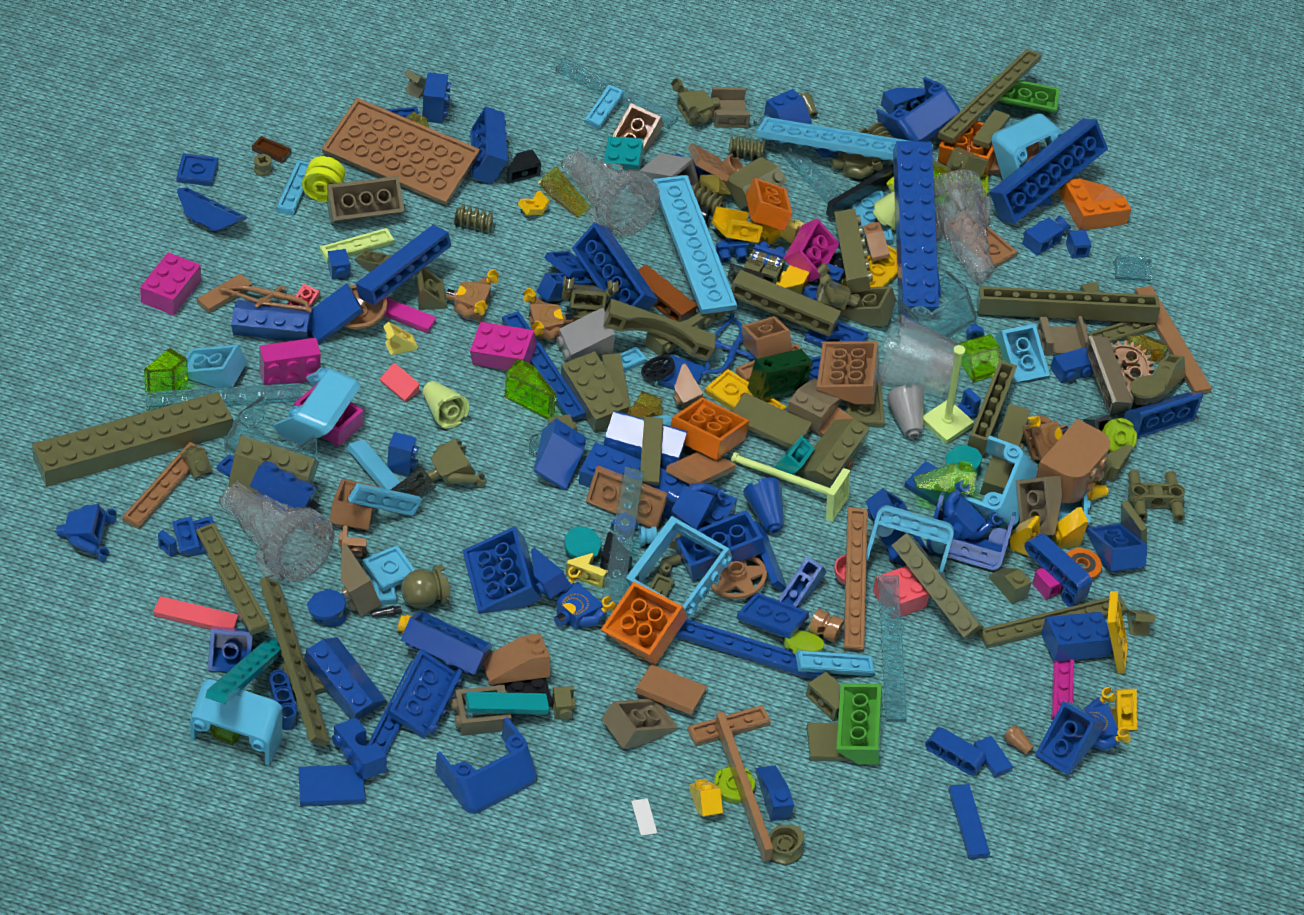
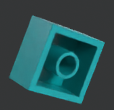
(625, 152)

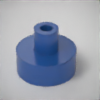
(1063, 223)
(974, 331)

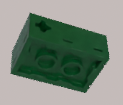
(779, 374)

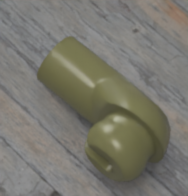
(667, 563)

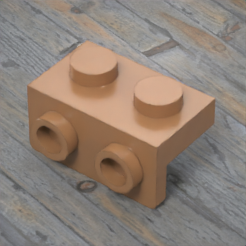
(357, 546)

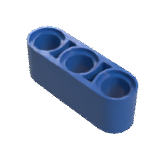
(282, 693)
(955, 751)

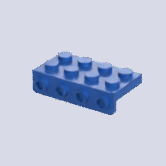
(424, 694)

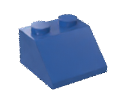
(788, 107)
(228, 647)

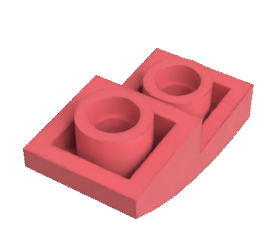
(308, 294)

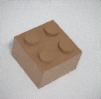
(766, 337)

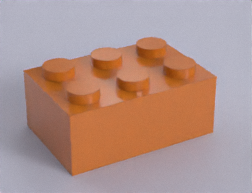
(768, 204)

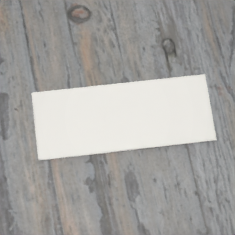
(644, 817)

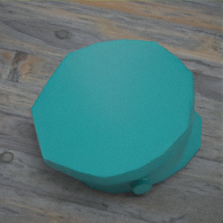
(965, 453)
(582, 541)

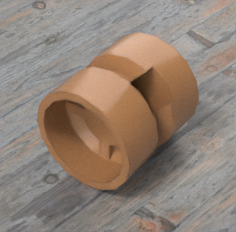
(827, 626)

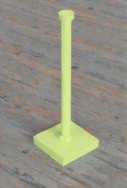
(947, 419)
(836, 495)

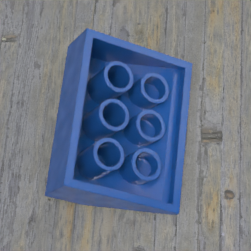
(501, 572)

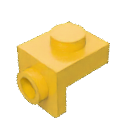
(534, 206)

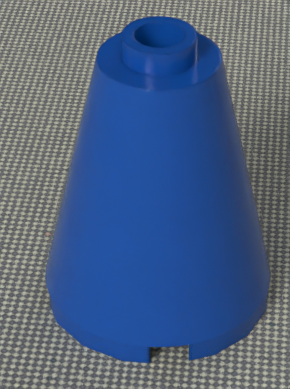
(766, 503)

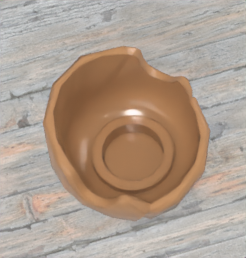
(732, 164)

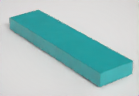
(507, 703)

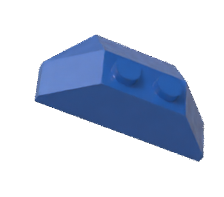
(207, 211)

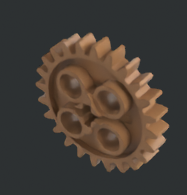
(1125, 351)

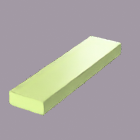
(357, 244)

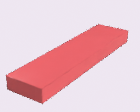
(194, 614)

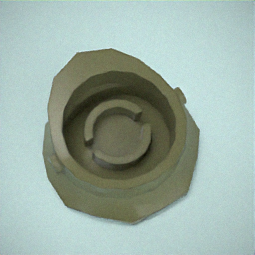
(1147, 389)
(786, 843)

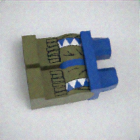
(767, 260)

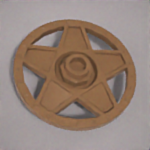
(739, 576)

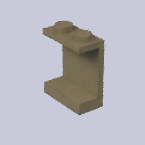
(732, 108)
(1061, 338)

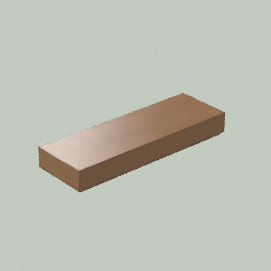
(214, 299)

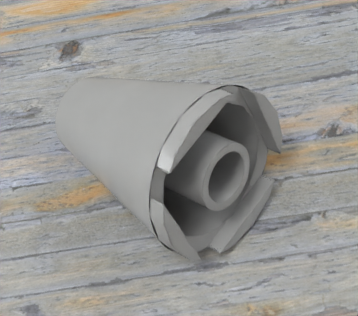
(908, 409)

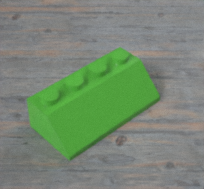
(1032, 97)
(860, 722)

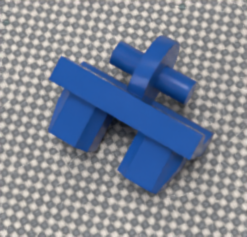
(732, 247)

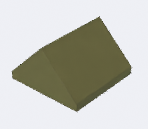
(429, 290)

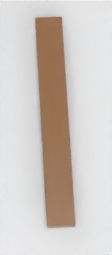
(1176, 346)
(855, 580)
(743, 786)

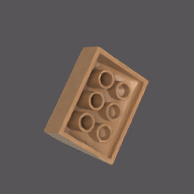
(849, 370)

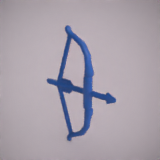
(732, 350)

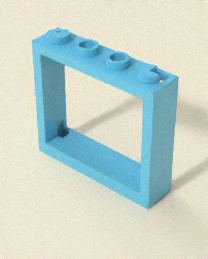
(662, 542)

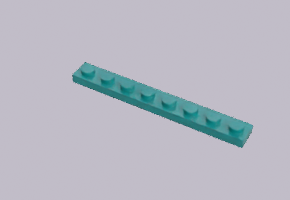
(245, 671)

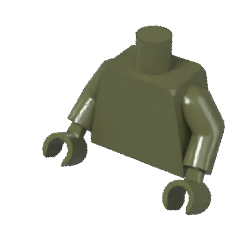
(694, 105)
(856, 164)
(833, 292)
(587, 296)
(454, 466)

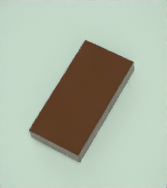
(273, 149)

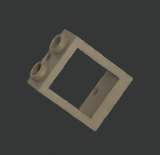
(480, 724)

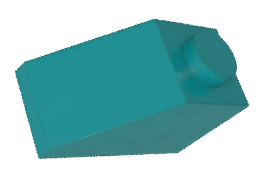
(795, 456)

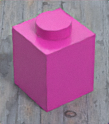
(1046, 584)

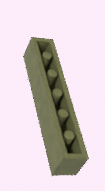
(852, 250)
(785, 303)
(992, 406)
(1012, 432)
(937, 586)

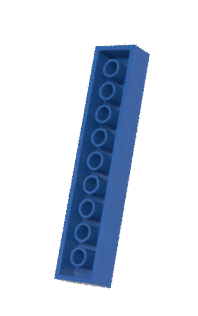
(915, 224)

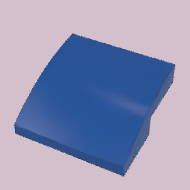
(186, 534)

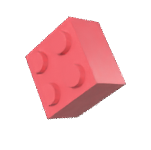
(912, 593)

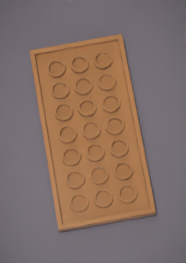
(400, 147)

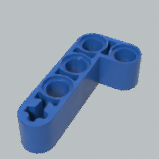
(1061, 567)

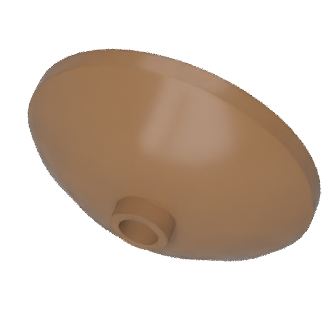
(370, 315)

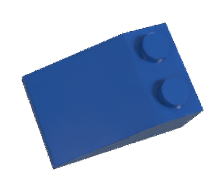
(559, 453)
(1118, 547)
(1069, 737)

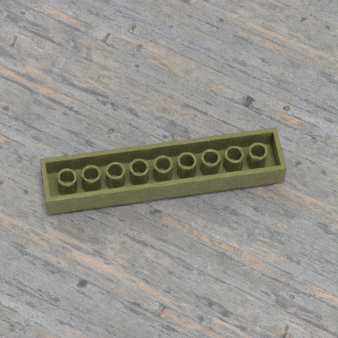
(131, 439)

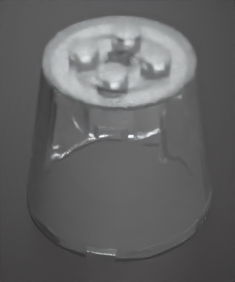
(916, 357)

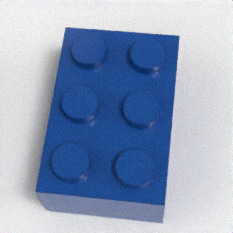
(1077, 636)

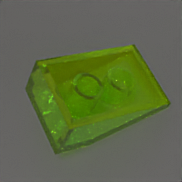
(529, 389)
(947, 476)

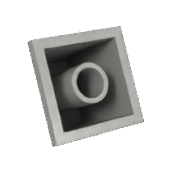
(670, 166)
(586, 337)

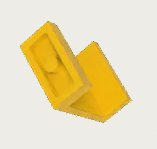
(734, 224)

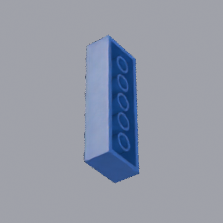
(608, 261)

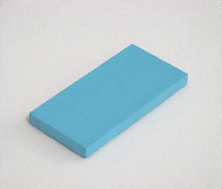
(865, 210)

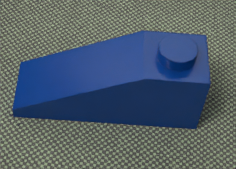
(552, 286)
(548, 576)
(803, 583)
(775, 793)

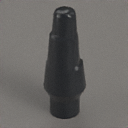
(389, 611)

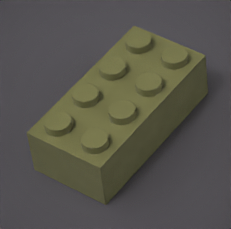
(594, 390)

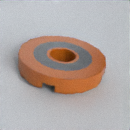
(1088, 558)

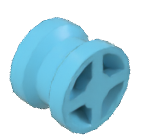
(647, 535)

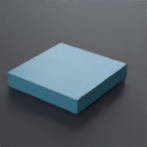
(388, 567)

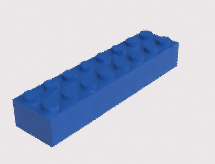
(1048, 170)
(617, 461)

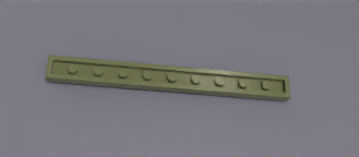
(989, 96)
(294, 662)

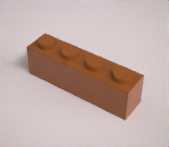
(670, 300)

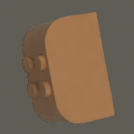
(1077, 459)

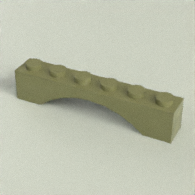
(693, 340)
(663, 346)

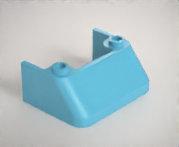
(1012, 141)
(321, 407)
(1007, 502)
(893, 518)
(243, 714)

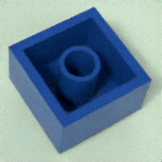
(436, 97)

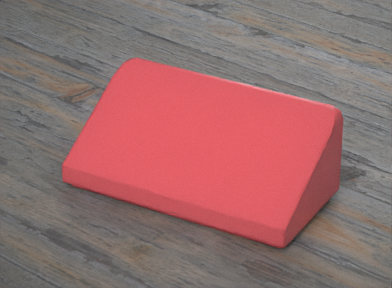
(400, 382)

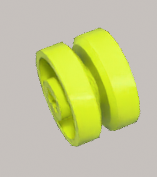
(320, 173)

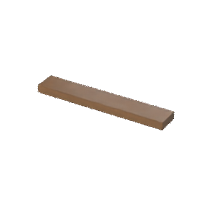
(158, 491)

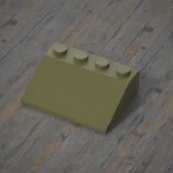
(252, 453)

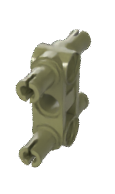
(1156, 495)

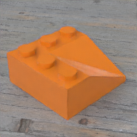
(965, 142)
(1094, 204)
(711, 428)
(645, 622)

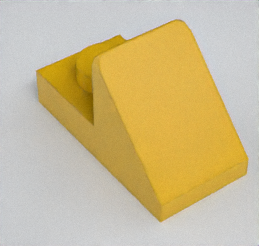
(1125, 708)

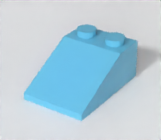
(1023, 348)
(216, 365)

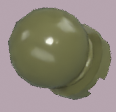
(424, 587)

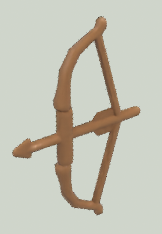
(269, 294)

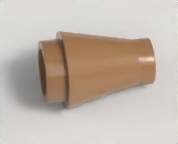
(1018, 739)

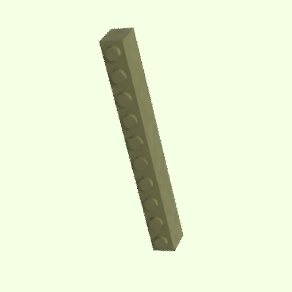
(1068, 304)

